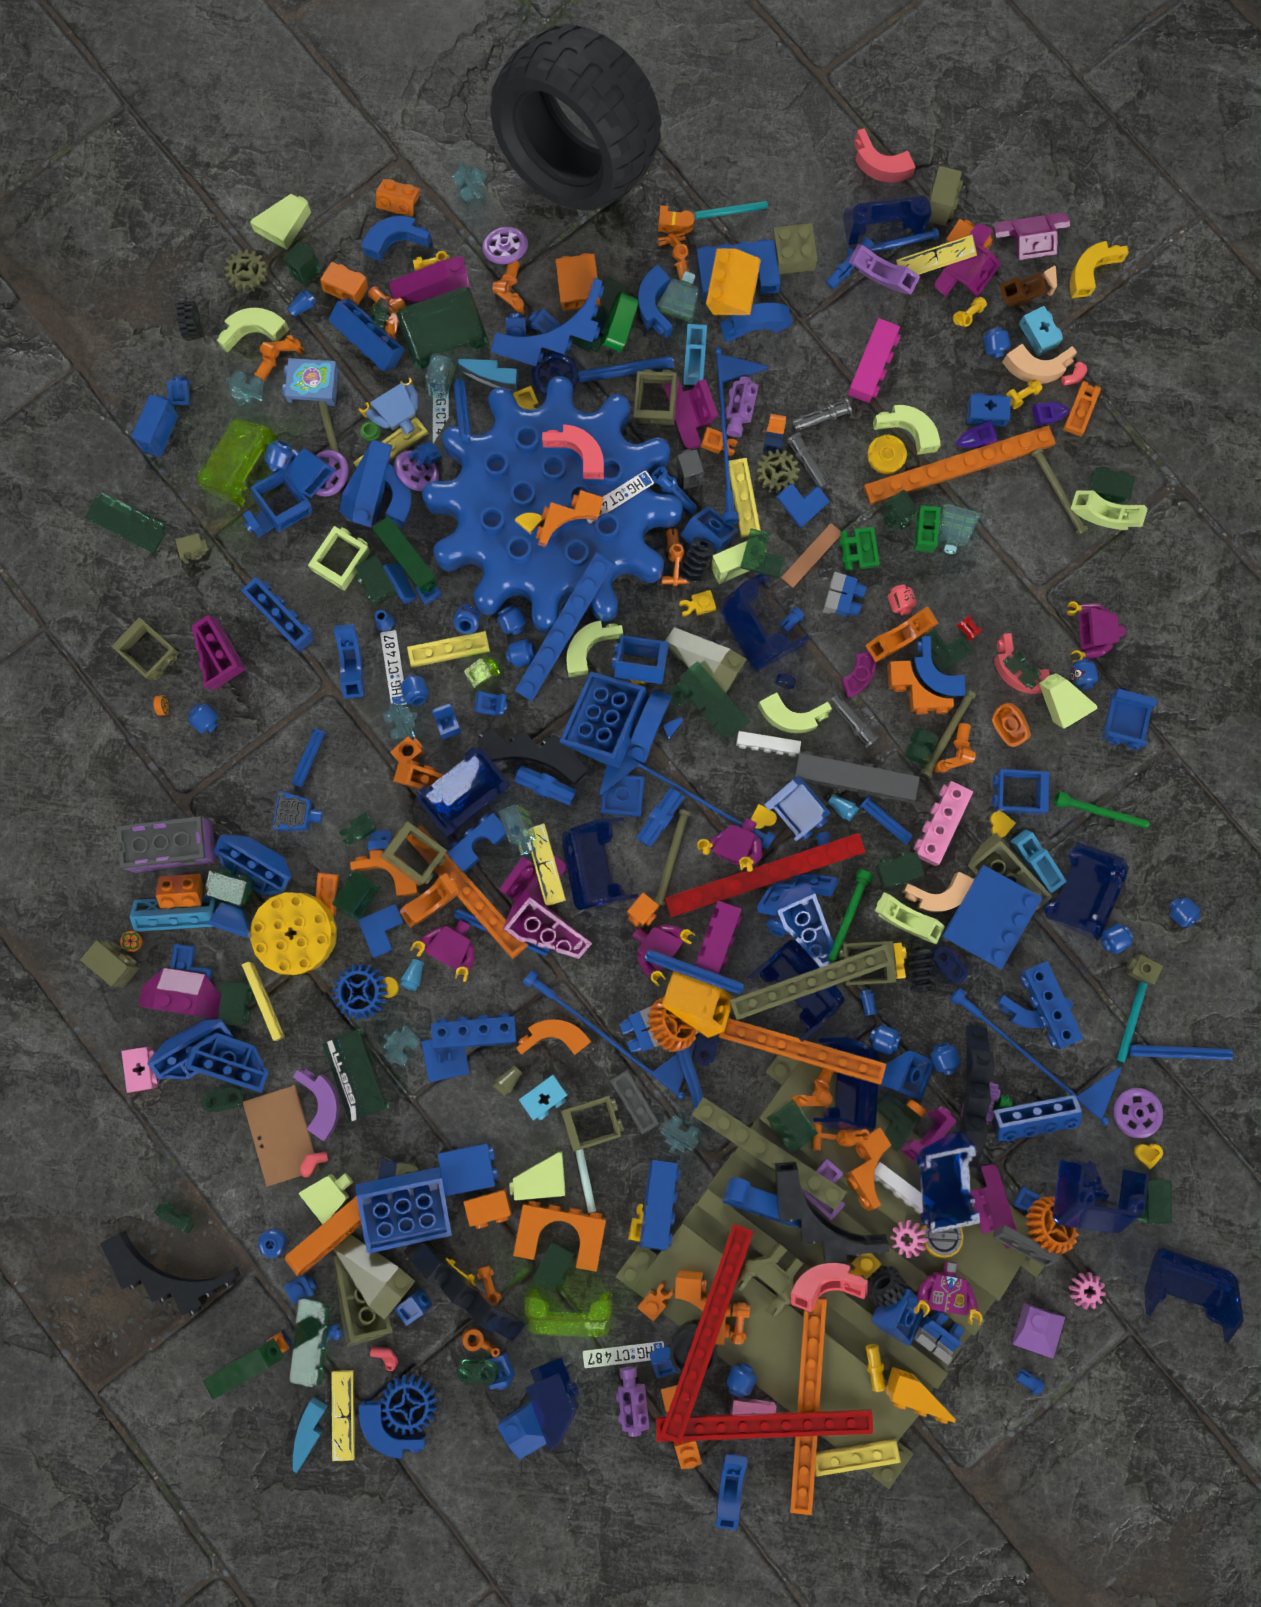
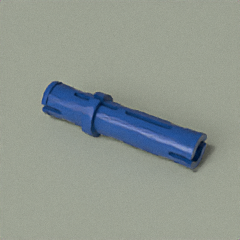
(844, 269)

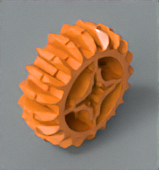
(667, 1026)
(1046, 1230)

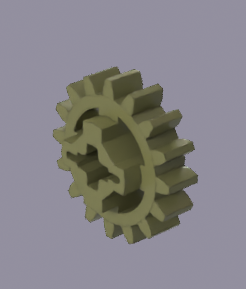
(243, 278)
(786, 474)

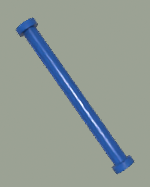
(934, 234)

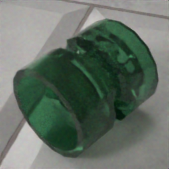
(921, 746)

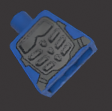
(294, 813)

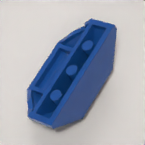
(251, 858)
(174, 1052)
(228, 1061)

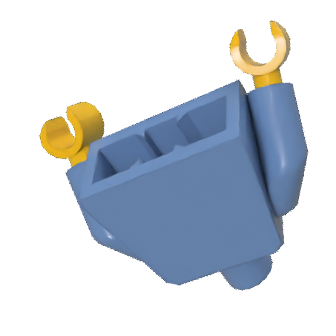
(394, 408)

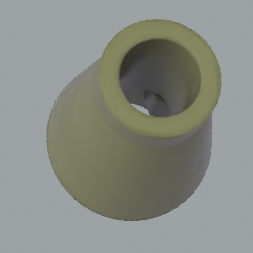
(507, 1081)

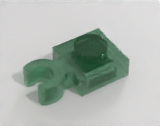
(379, 312)
(360, 828)

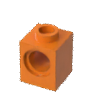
(398, 751)

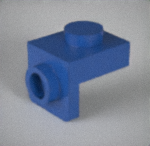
(516, 324)
(259, 523)
(490, 703)
(446, 721)
(505, 1373)

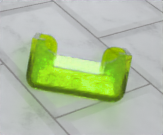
(234, 459)
(542, 1322)

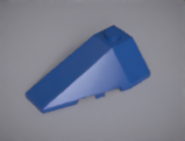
(365, 490)
(805, 922)

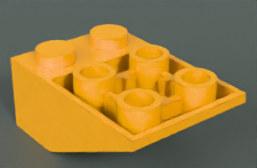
(698, 1003)
(906, 1390)

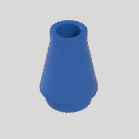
(302, 303)
(384, 624)

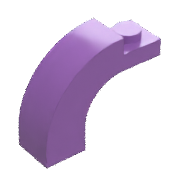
(883, 272)
(328, 1103)

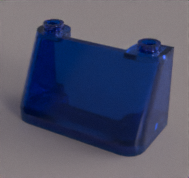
(913, 212)
(462, 791)
(1089, 891)
(946, 1183)

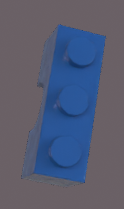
(463, 852)

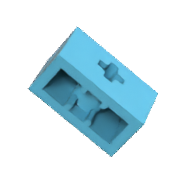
(1041, 331)
(531, 1100)

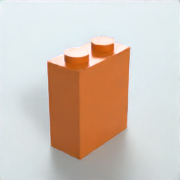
(575, 280)

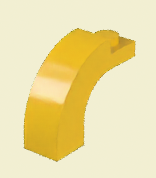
(1082, 277)

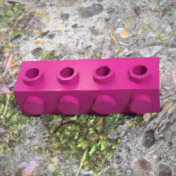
(873, 361)

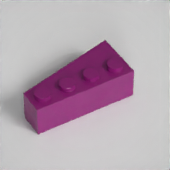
(718, 937)

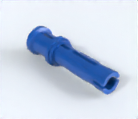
(670, 486)

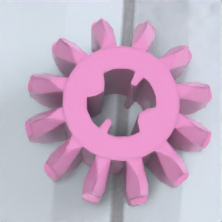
(914, 1233)
(1091, 1297)

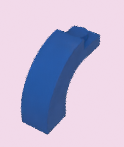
(390, 231)
(650, 289)
(763, 316)
(401, 498)
(350, 661)
(932, 677)
(648, 725)
(1021, 1016)
(382, 1437)
(729, 1491)

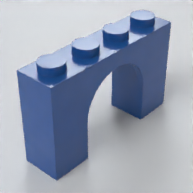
(764, 249)

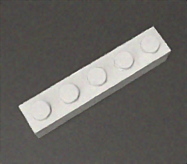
(768, 743)
(900, 1187)

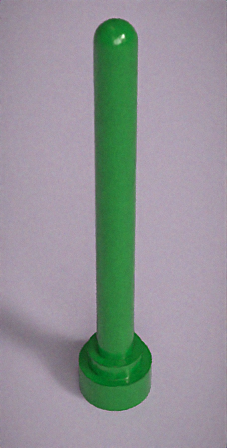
(1062, 800)
(863, 878)

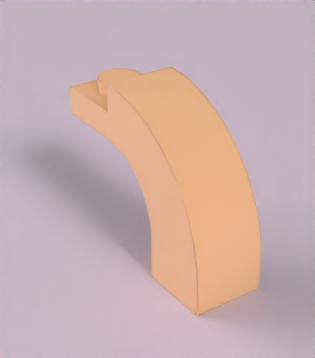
(1029, 368)
(940, 902)

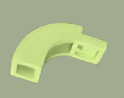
(250, 321)
(913, 421)
(1107, 514)
(582, 643)
(789, 721)
(908, 919)

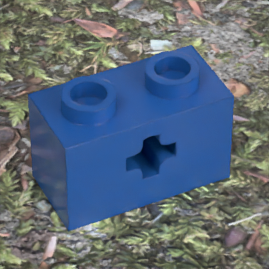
(987, 408)

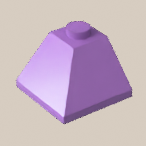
(1038, 1330)

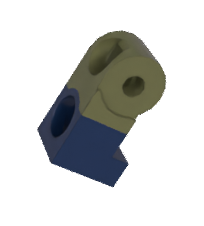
(393, 1168)

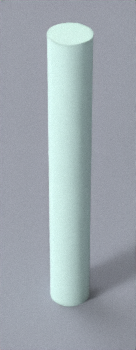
(585, 1181)

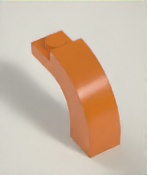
(902, 636)
(403, 885)
(430, 901)
(563, 1030)

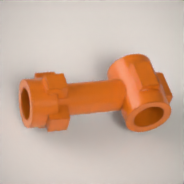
(485, 1273)
(740, 1311)

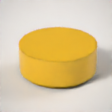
(393, 987)

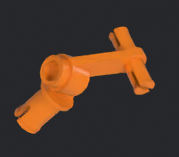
(679, 251)
(503, 287)
(394, 306)
(271, 351)
(675, 555)
(963, 754)
(821, 1094)
(844, 1137)

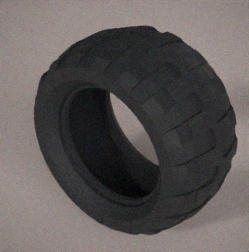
(603, 90)

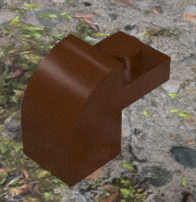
(1021, 292)

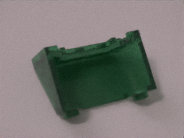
(441, 325)

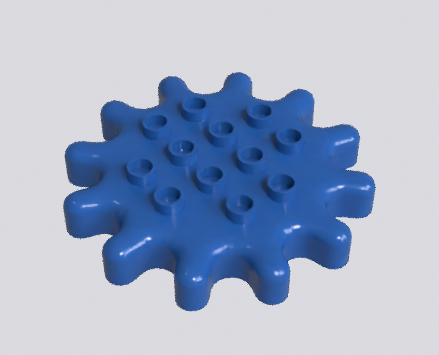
(513, 475)

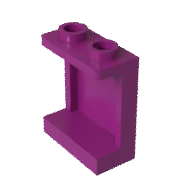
(943, 1123)

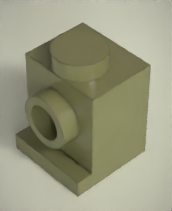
(192, 547)

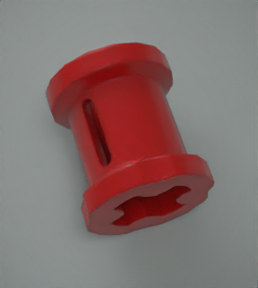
(966, 624)

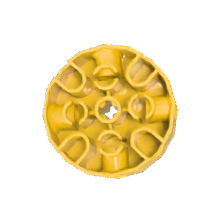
(297, 953)

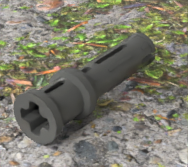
(831, 412)
(803, 453)
(859, 727)

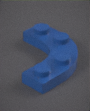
(774, 895)

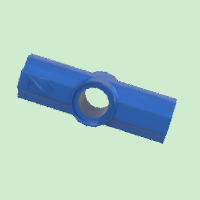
(545, 785)
(660, 817)

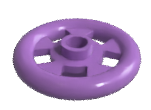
(505, 245)
(414, 472)
(342, 473)
(1122, 1120)

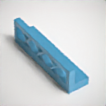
(170, 918)

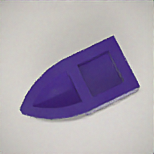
(1049, 412)
(978, 436)

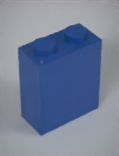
(468, 1169)

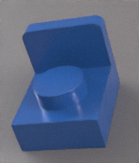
(542, 321)
(179, 390)
(379, 840)
(301, 1287)
(413, 1306)

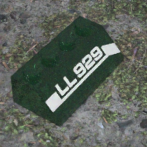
(355, 1075)

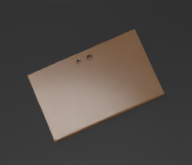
(279, 1134)

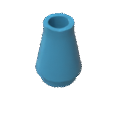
(843, 807)
(412, 976)

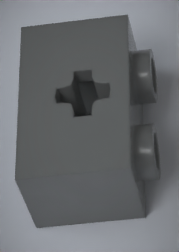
(689, 469)

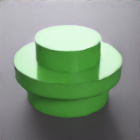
(370, 431)

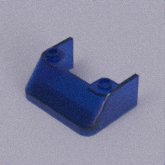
(748, 631)
(589, 865)
(793, 961)
(855, 1097)
(1076, 1203)
(1197, 1283)
(553, 1400)

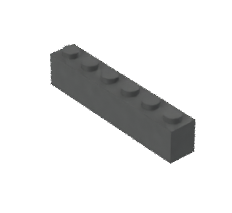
(857, 777)

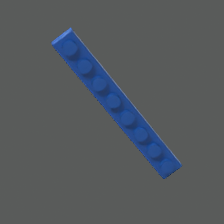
(564, 626)

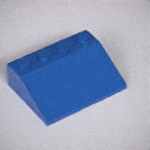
(605, 718)
(992, 917)
(403, 1210)

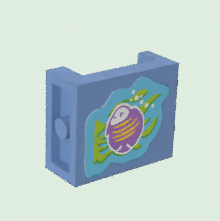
(311, 380)

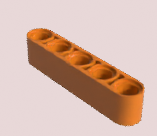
(324, 1238)

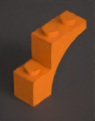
(585, 507)
(921, 701)
(862, 1177)
(693, 1289)
(688, 1450)

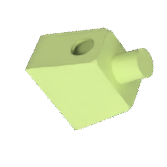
(327, 1196)

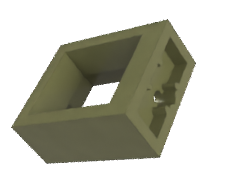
(655, 416)
(131, 636)
(388, 853)
(889, 971)
(571, 1129)

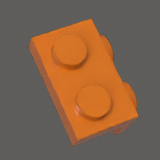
(397, 197)

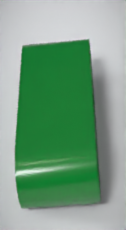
(619, 321)

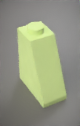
(282, 220)
(1065, 701)
(541, 1180)

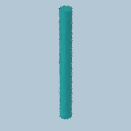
(730, 210)
(1132, 1022)

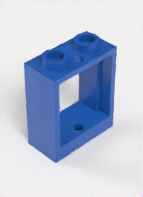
(155, 425)
(290, 516)
(644, 648)
(1042, 791)

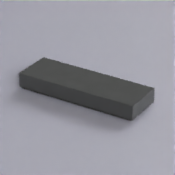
(634, 1102)
(1025, 1246)

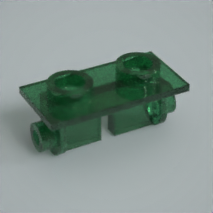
(1028, 675)

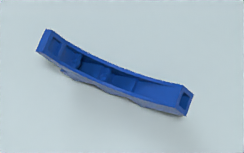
(528, 348)

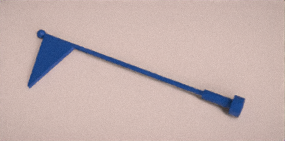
(728, 370)
(615, 774)
(668, 1073)
(1093, 1098)

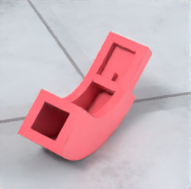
(880, 166)
(583, 444)
(1005, 646)
(824, 1279)

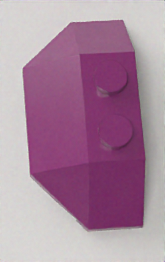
(181, 993)

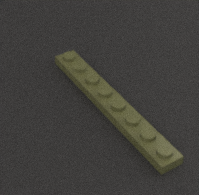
(811, 982)
(767, 1151)

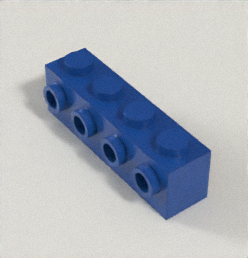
(365, 335)
(273, 609)
(1051, 1005)
(474, 1033)
(1037, 1118)
(658, 1205)

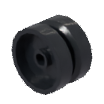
(681, 1345)

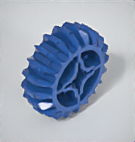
(346, 981)
(417, 1402)

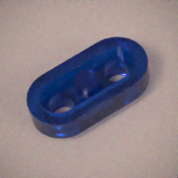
(949, 964)
(707, 1045)

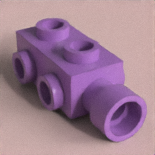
(740, 405)
(632, 1403)

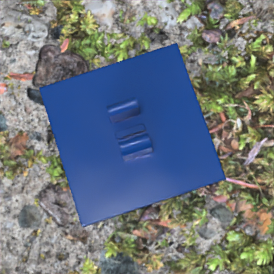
(444, 1062)

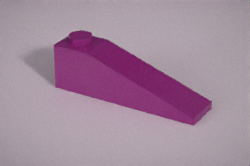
(431, 281)
(538, 924)

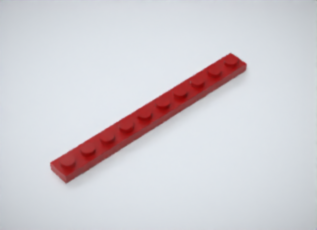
(765, 875)
(706, 1334)
(774, 1425)

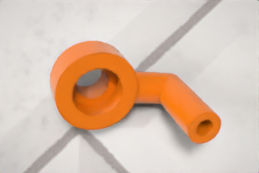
(478, 1342)

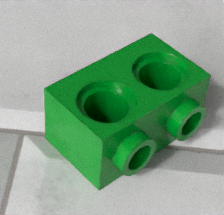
(927, 528)

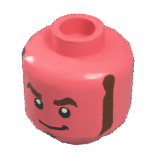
(902, 600)

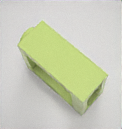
(728, 562)
(349, 574)

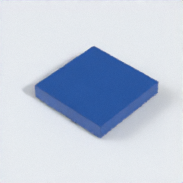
(624, 797)

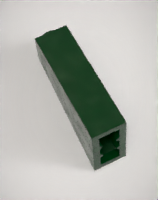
(405, 555)
(243, 1368)

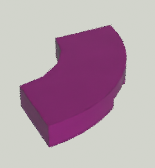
(861, 675)

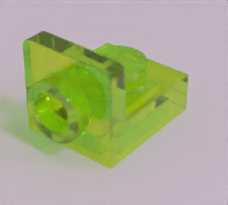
(481, 671)

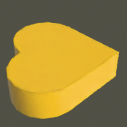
(763, 817)
(1001, 823)
(1148, 1155)

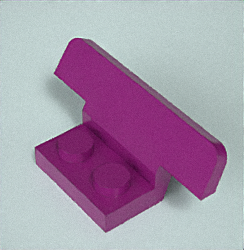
(1034, 235)
(971, 272)
(693, 411)
(525, 878)
(992, 1202)

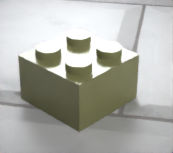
(944, 194)
(795, 248)
(110, 964)

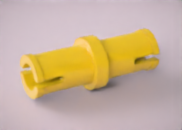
(875, 1367)

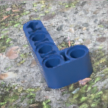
(753, 1200)

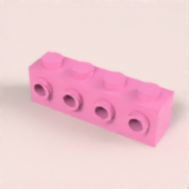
(943, 822)

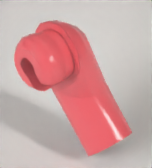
(1077, 376)
(311, 1161)
(387, 1356)

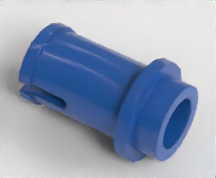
(792, 619)
(823, 838)
(868, 1002)
(1034, 1384)

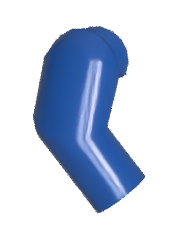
(334, 1332)

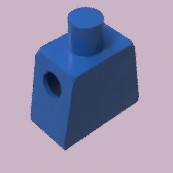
(308, 471)

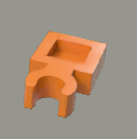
(714, 441)
(654, 1302)

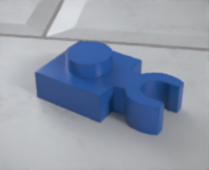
(426, 452)

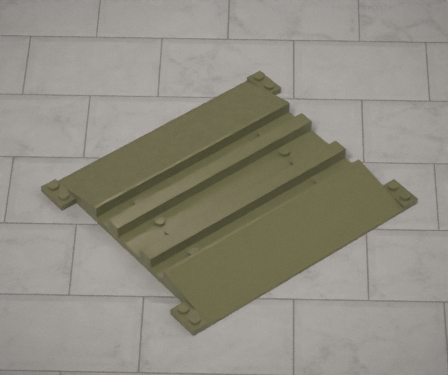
(776, 1344)

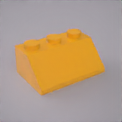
(732, 282)

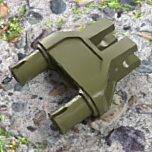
(773, 1275)

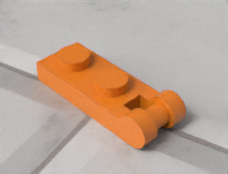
(1082, 409)

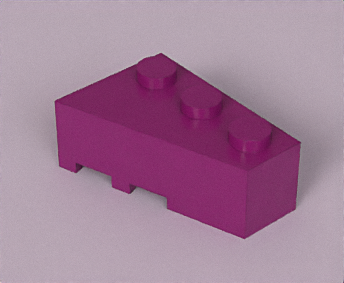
(216, 653)

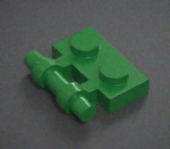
(866, 548)

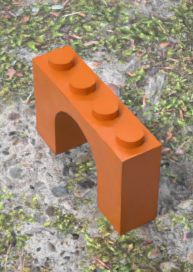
(536, 1217)

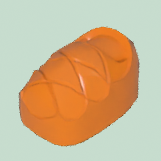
(1011, 724)

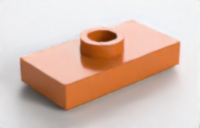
(327, 889)

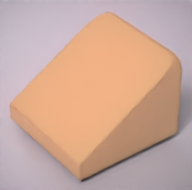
(1050, 280)

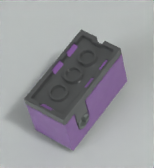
(166, 844)

